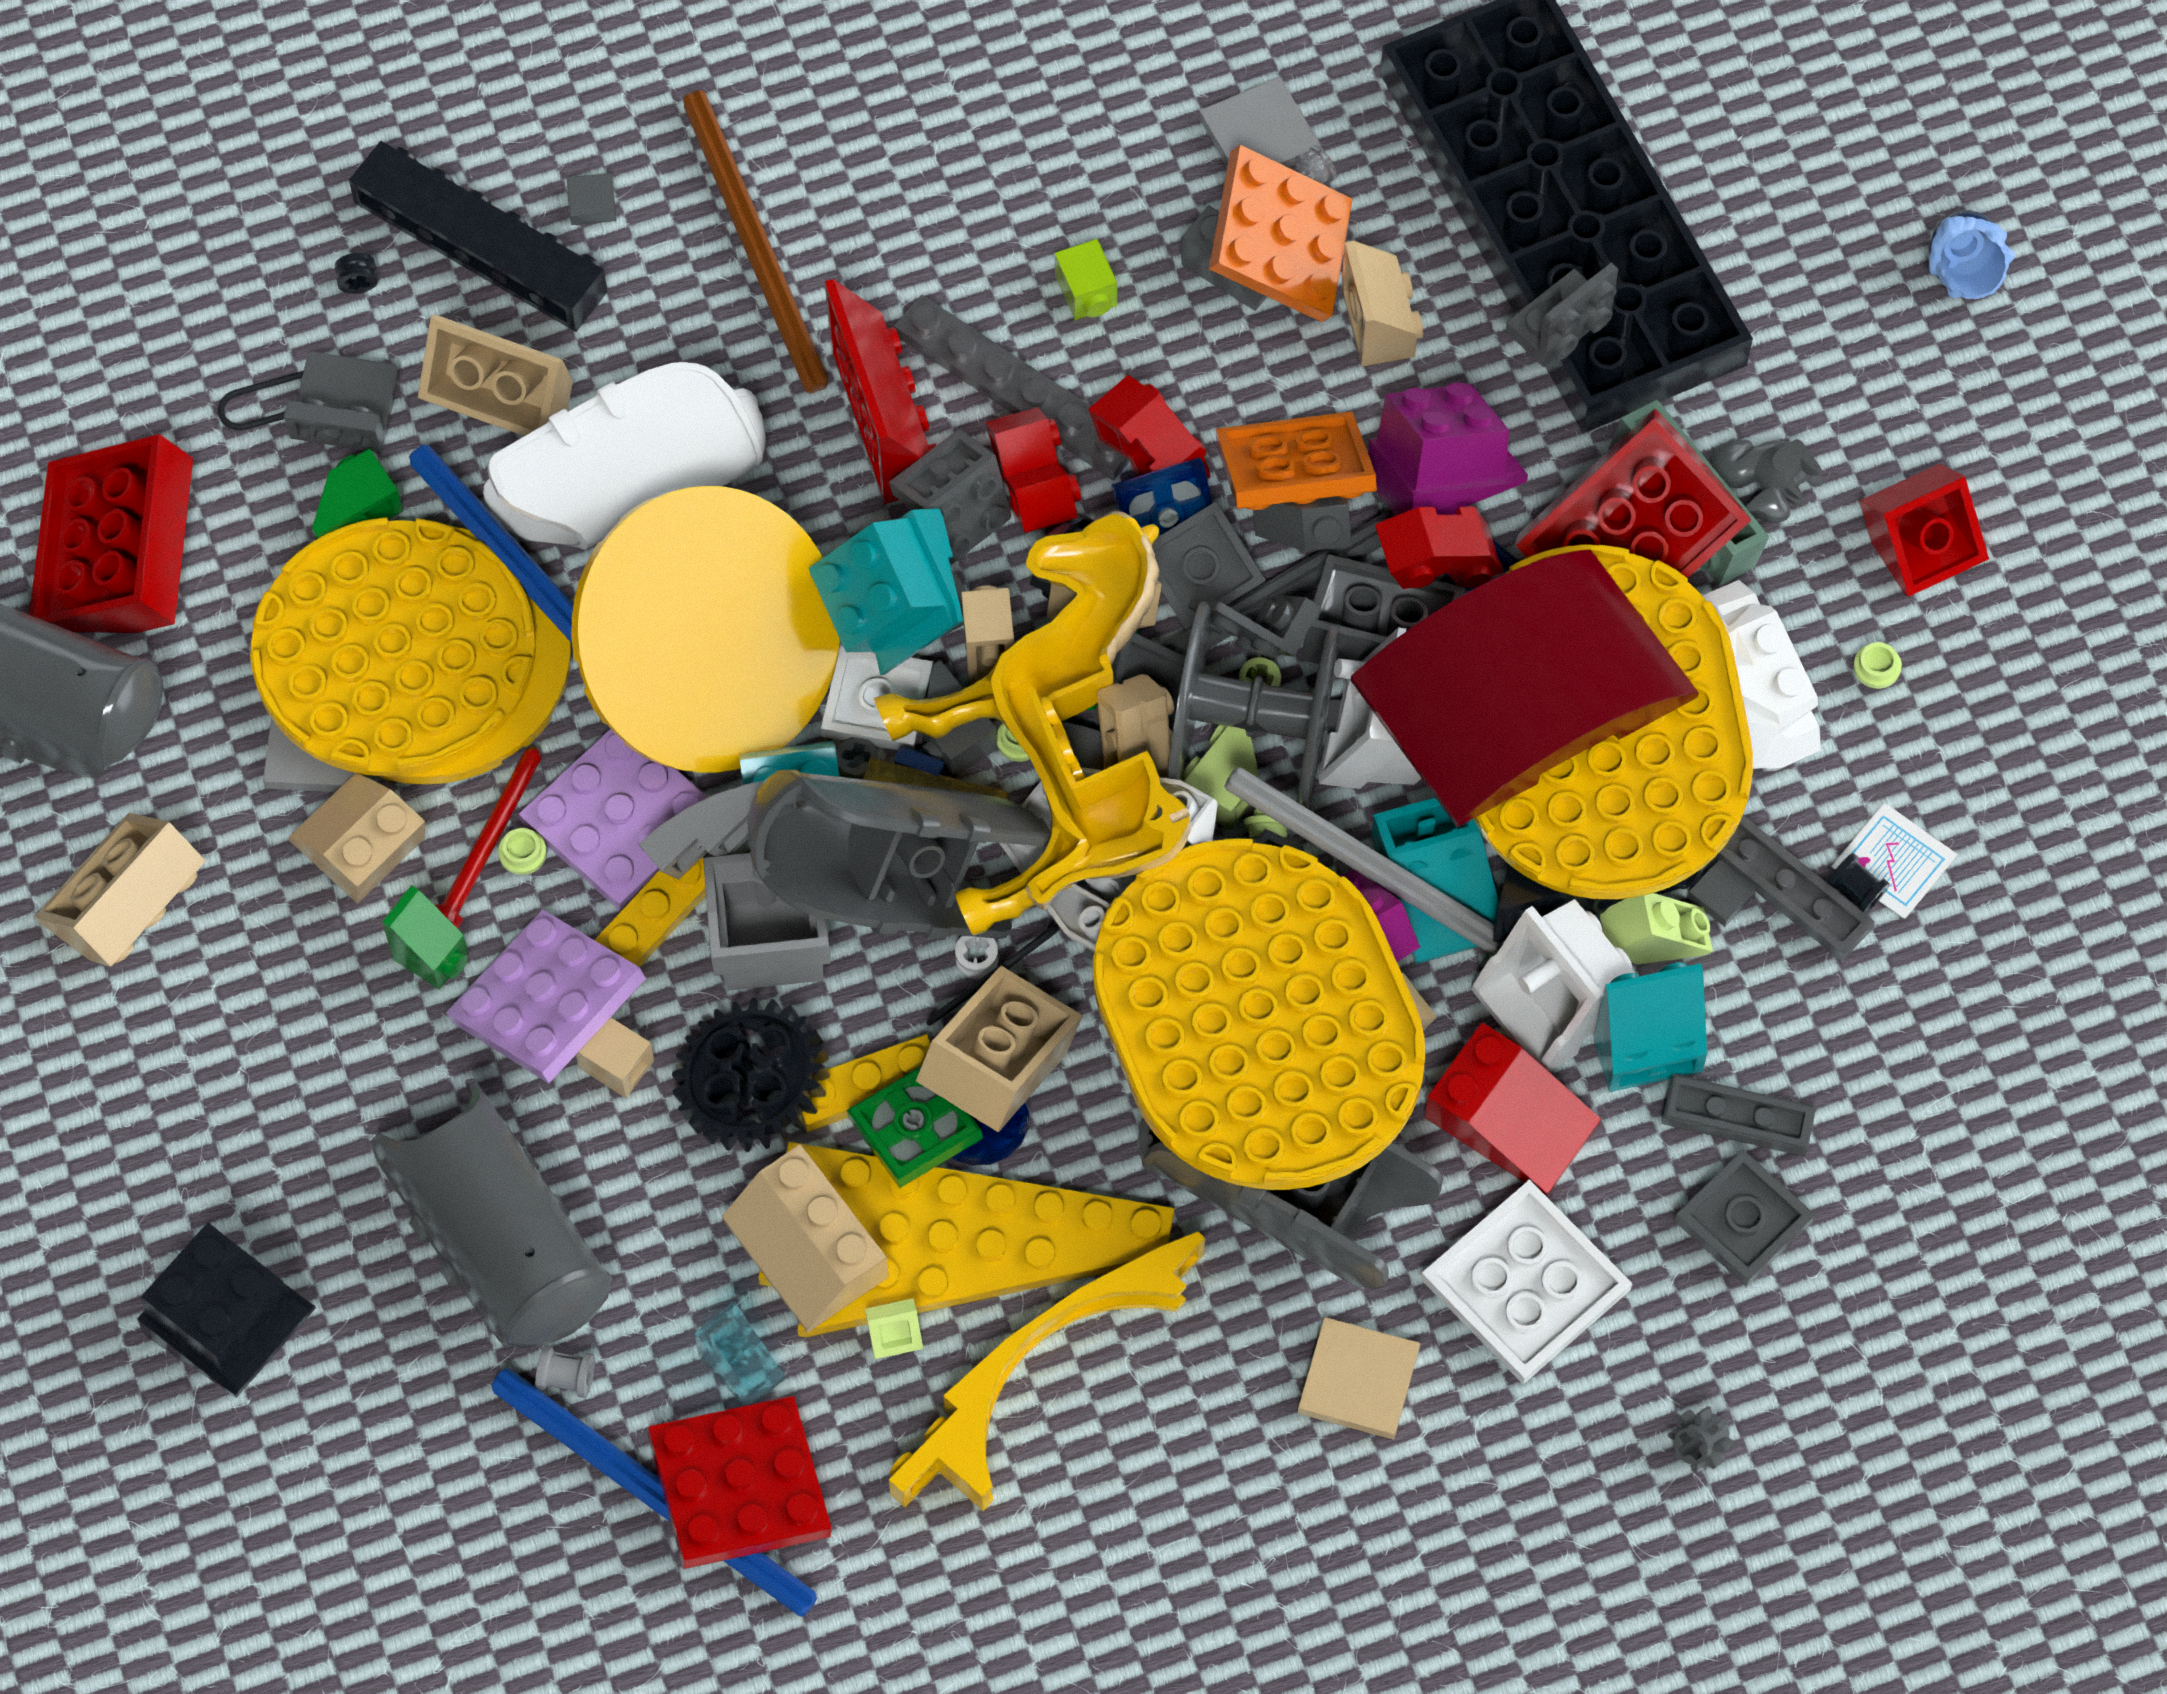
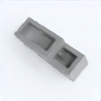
(709, 826)

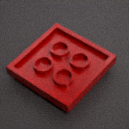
(739, 1482)

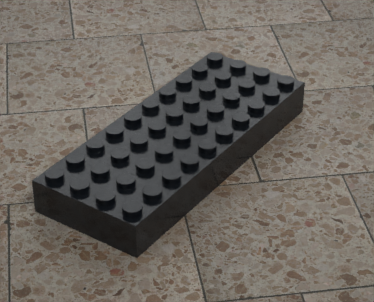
(1562, 186)

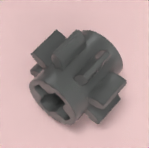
(1702, 1426)

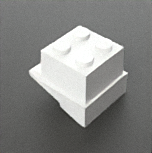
(1361, 745)
(1551, 981)

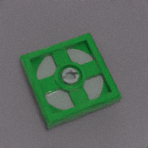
(912, 1128)

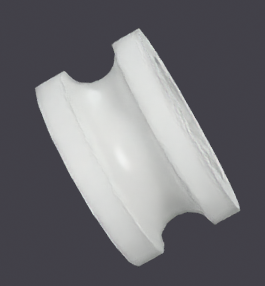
(976, 970)

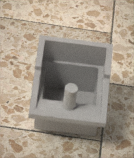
(755, 933)

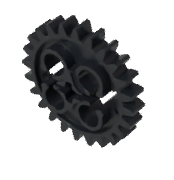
(711, 1077)

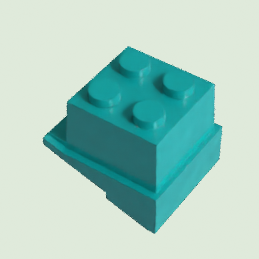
(891, 587)

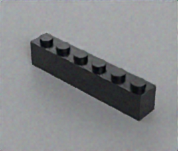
(479, 235)

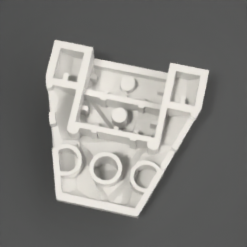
(1771, 679)

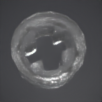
(1316, 165)

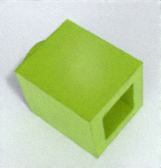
(1086, 279)

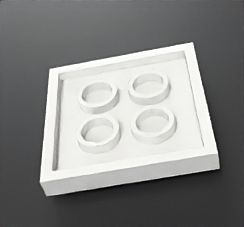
(1526, 1281)

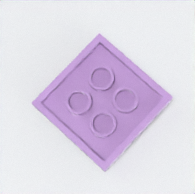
(604, 810)
(546, 996)

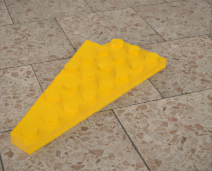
(979, 1235)

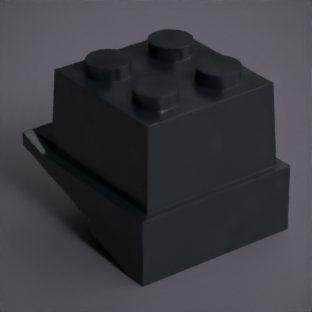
(221, 1311)

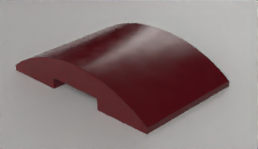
(1519, 681)

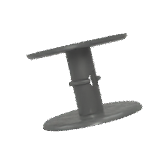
(1251, 705)

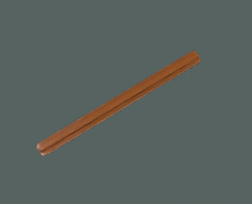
(755, 242)

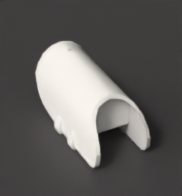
(621, 448)

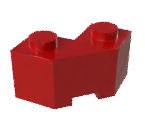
(1143, 428)
(1028, 463)
(1429, 545)

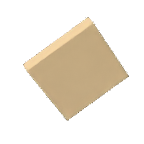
(1359, 1378)

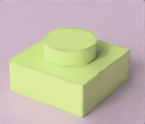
(894, 1328)

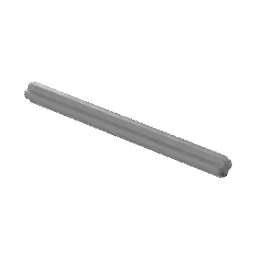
(1362, 859)

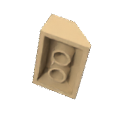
(491, 377)
(121, 888)
(805, 1239)

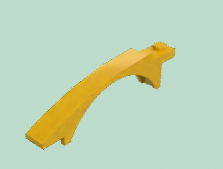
(959, 1443)

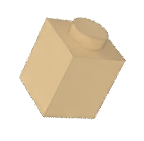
(616, 1057)

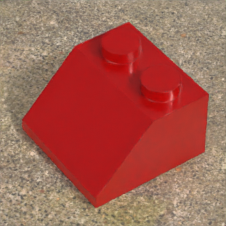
(1925, 528)

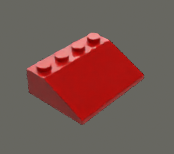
(876, 386)
(1646, 498)
(113, 538)

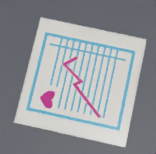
(1900, 854)

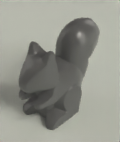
(1776, 470)

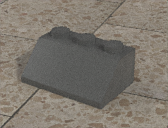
(1368, 607)

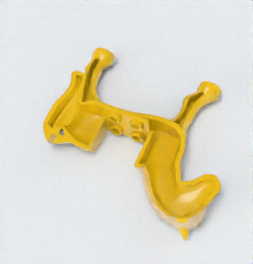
(1099, 821)

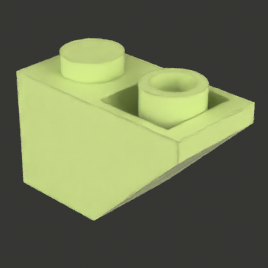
(1228, 750)
(1657, 929)

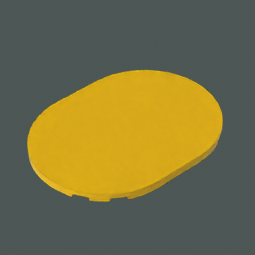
(1660, 799)
(1258, 1015)

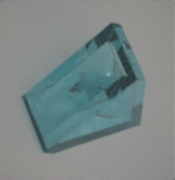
(738, 1356)

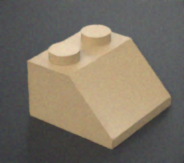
(1379, 305)
(359, 835)

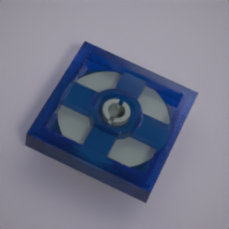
(1164, 495)

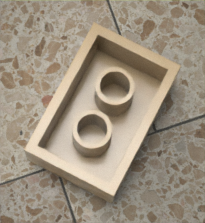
(999, 1048)

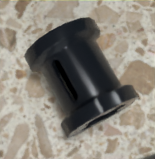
(1858, 883)

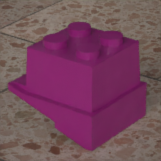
(1441, 450)

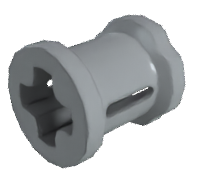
(565, 1371)

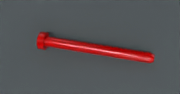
(489, 836)

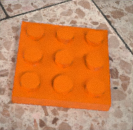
(1280, 233)
(1295, 460)

